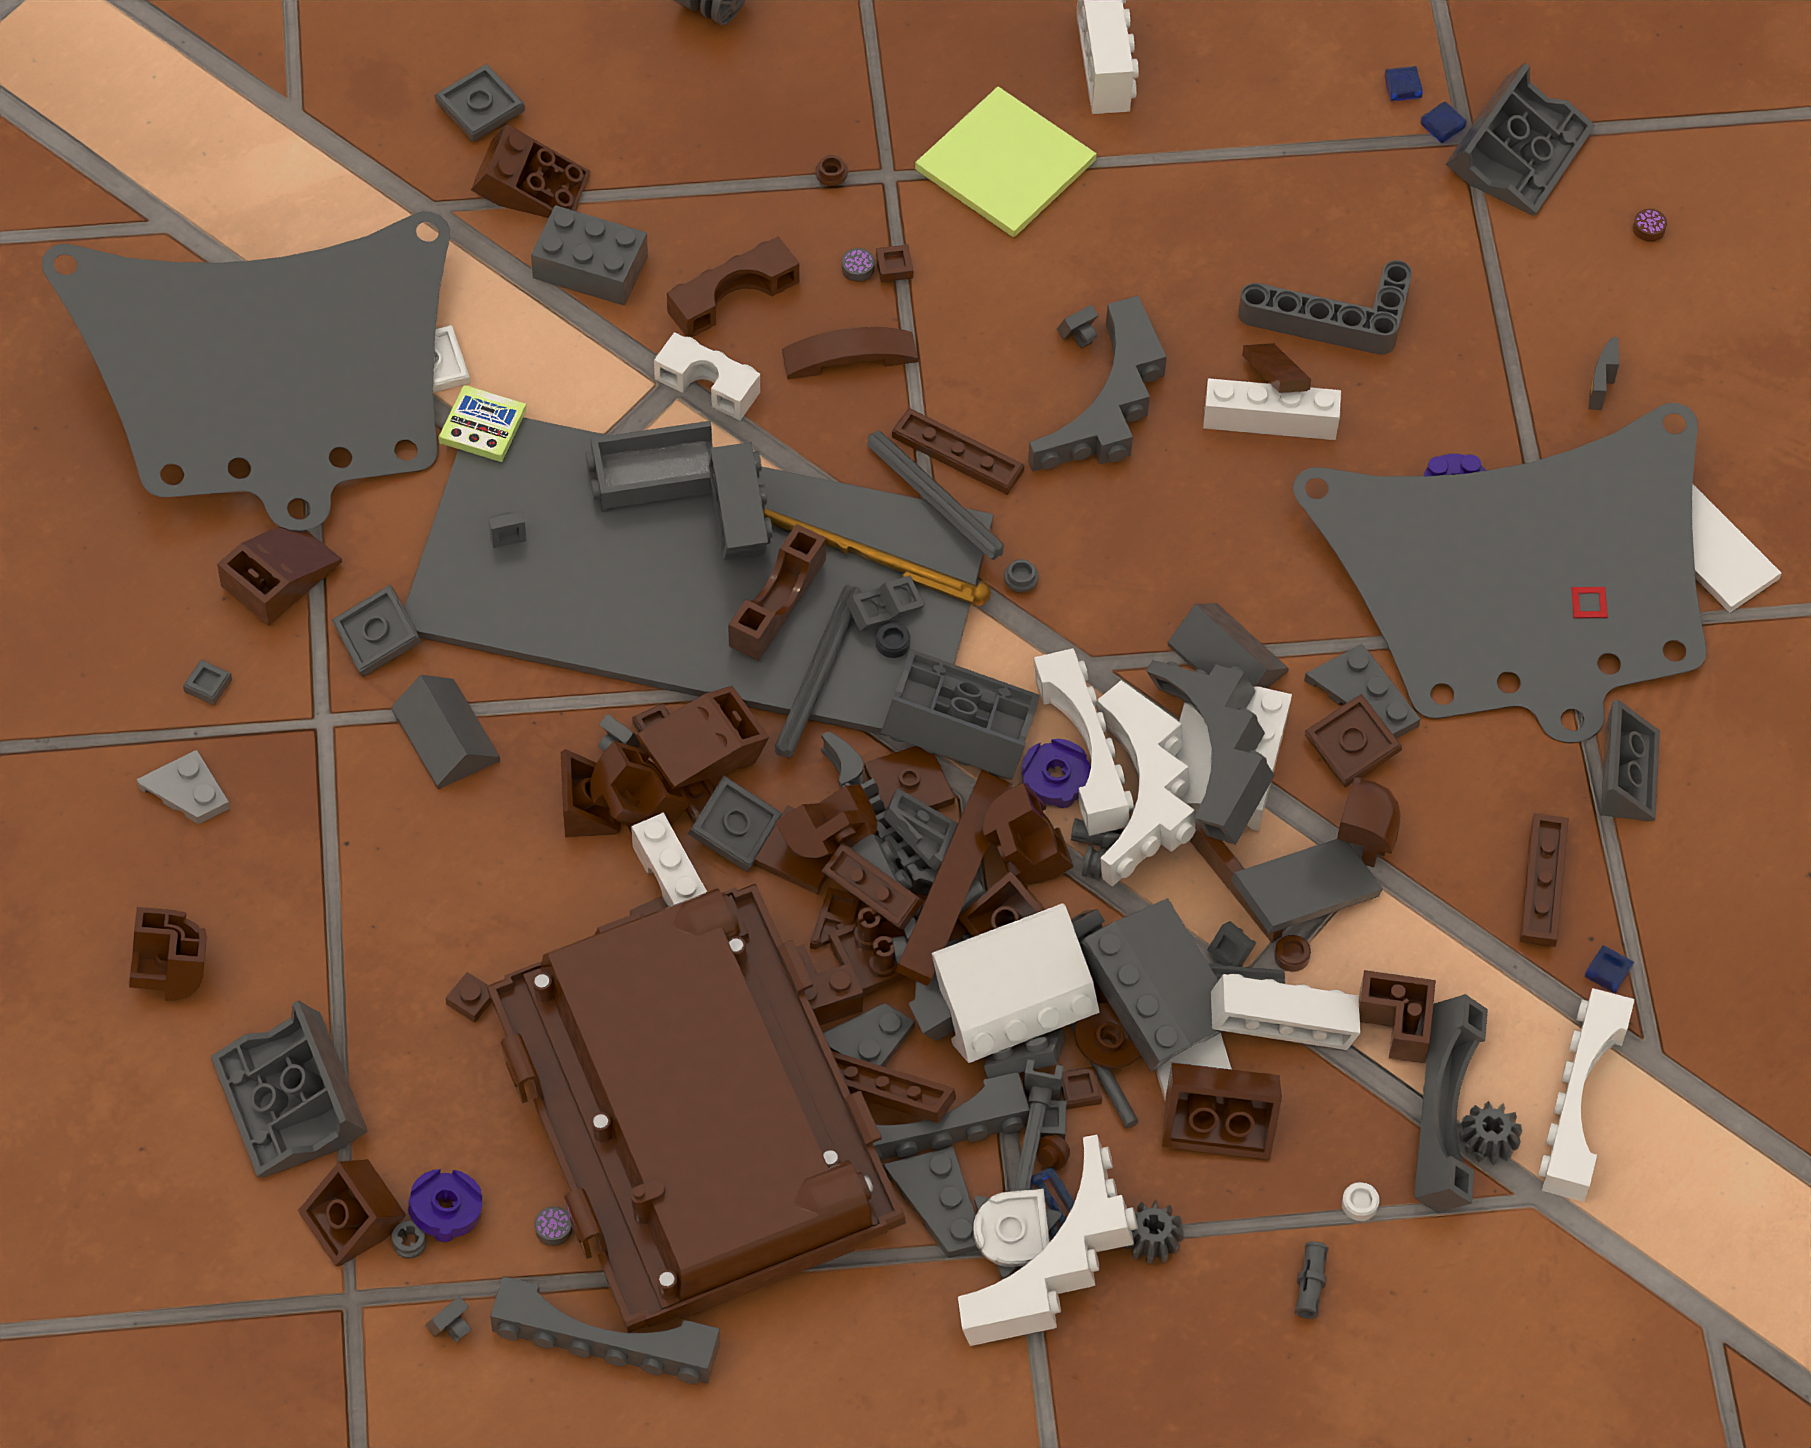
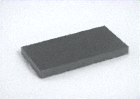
(1306, 884)

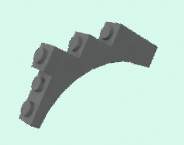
(1103, 425)
(1237, 771)

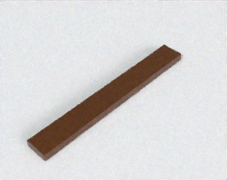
(951, 882)

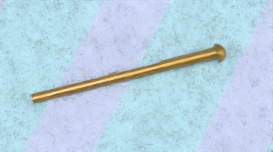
(920, 574)

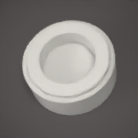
(1360, 1201)

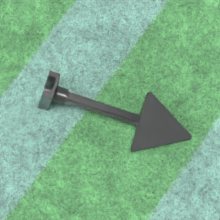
(1040, 1089)

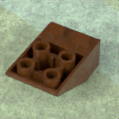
(528, 175)
(275, 570)
(704, 738)

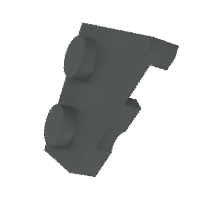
(871, 1035)

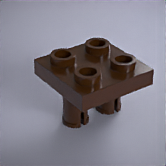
(869, 949)

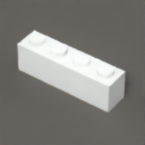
(1264, 410)
(1285, 1011)

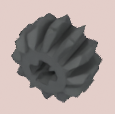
(1490, 1132)
(1166, 1237)

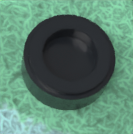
(893, 640)

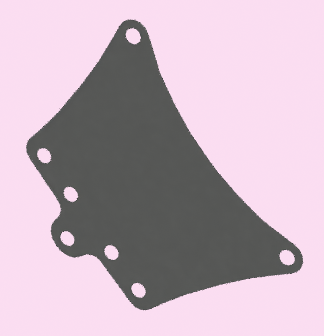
(268, 362)
(1483, 564)

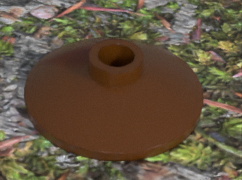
(1101, 1026)

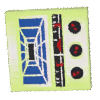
(482, 423)

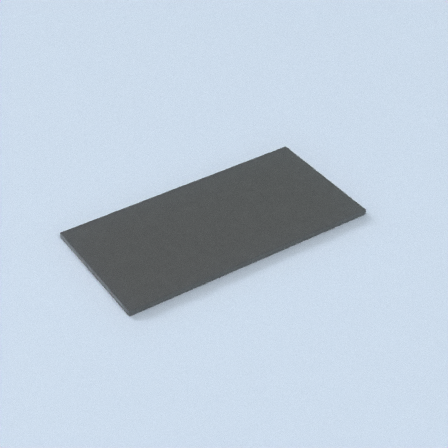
(648, 587)

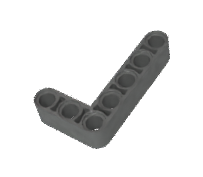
(1329, 319)

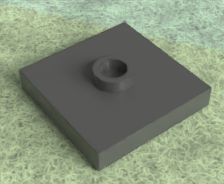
(479, 102)
(376, 630)
(735, 823)

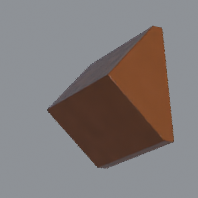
(579, 811)

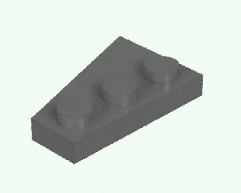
(1358, 674)
(939, 1196)

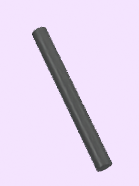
(1115, 1093)

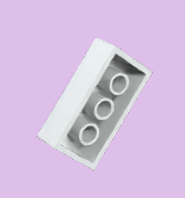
(1107, 54)

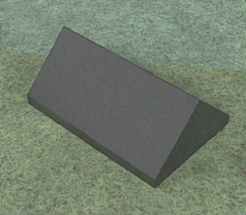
(1215, 637)
(443, 730)
(1629, 765)

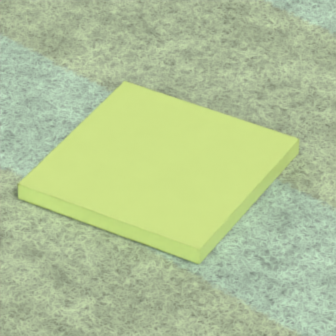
(1005, 161)

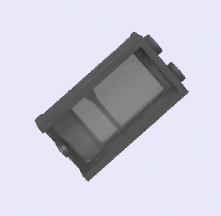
(651, 465)

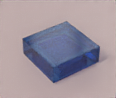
(1403, 83)
(1443, 122)
(1609, 969)

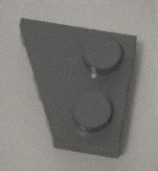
(920, 827)
(1043, 1049)

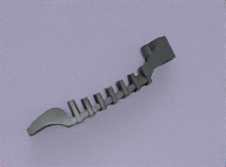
(850, 768)

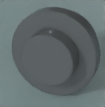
(1021, 576)

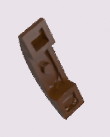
(848, 347)

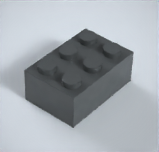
(589, 255)
(739, 500)

